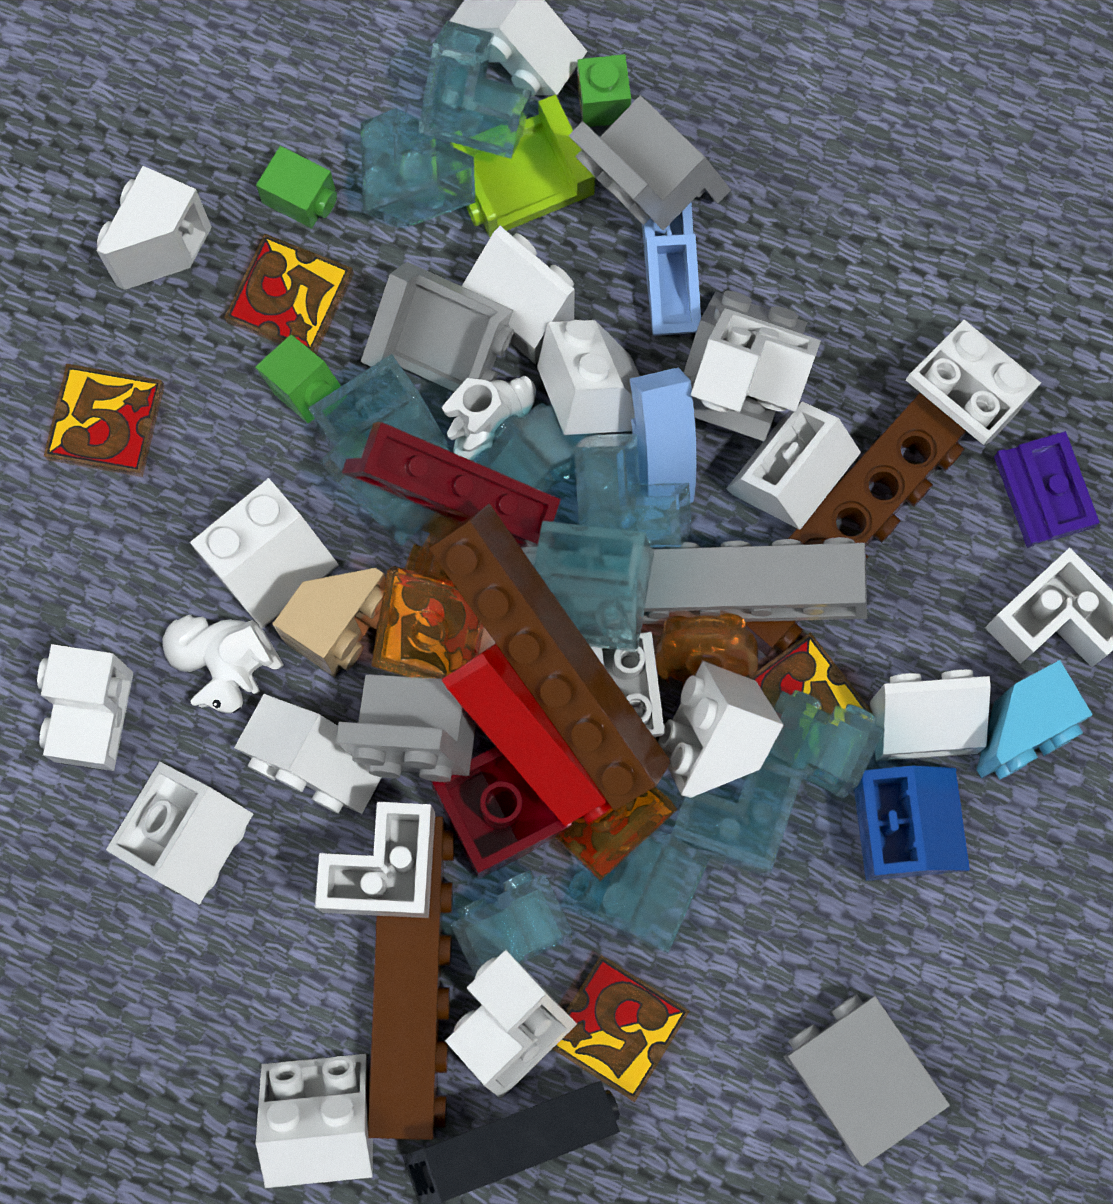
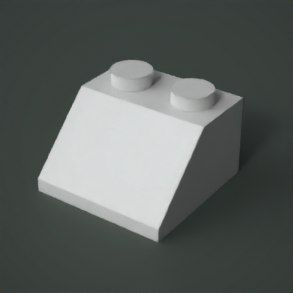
(587, 377)
(263, 552)
(180, 832)

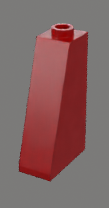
(525, 735)

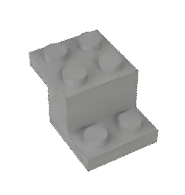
(648, 164)
(753, 418)
(409, 728)

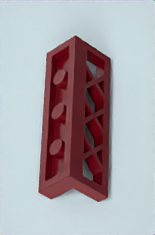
(449, 483)

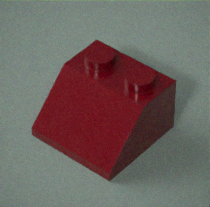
(495, 813)

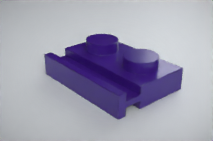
(1046, 489)

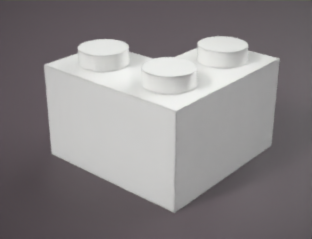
(526, 41)
(755, 361)
(1060, 600)
(88, 706)
(302, 752)
(394, 878)
(511, 1026)

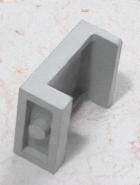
(438, 328)
(865, 1078)

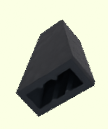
(512, 1144)

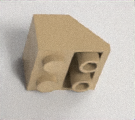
(331, 617)

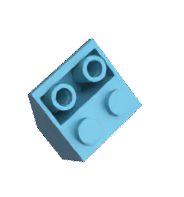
(1032, 715)

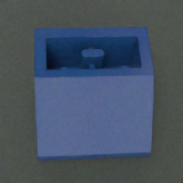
(910, 822)

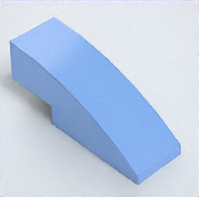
(672, 275)
(665, 428)

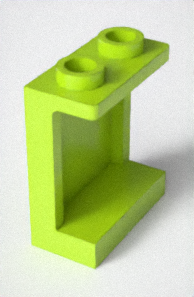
(537, 177)

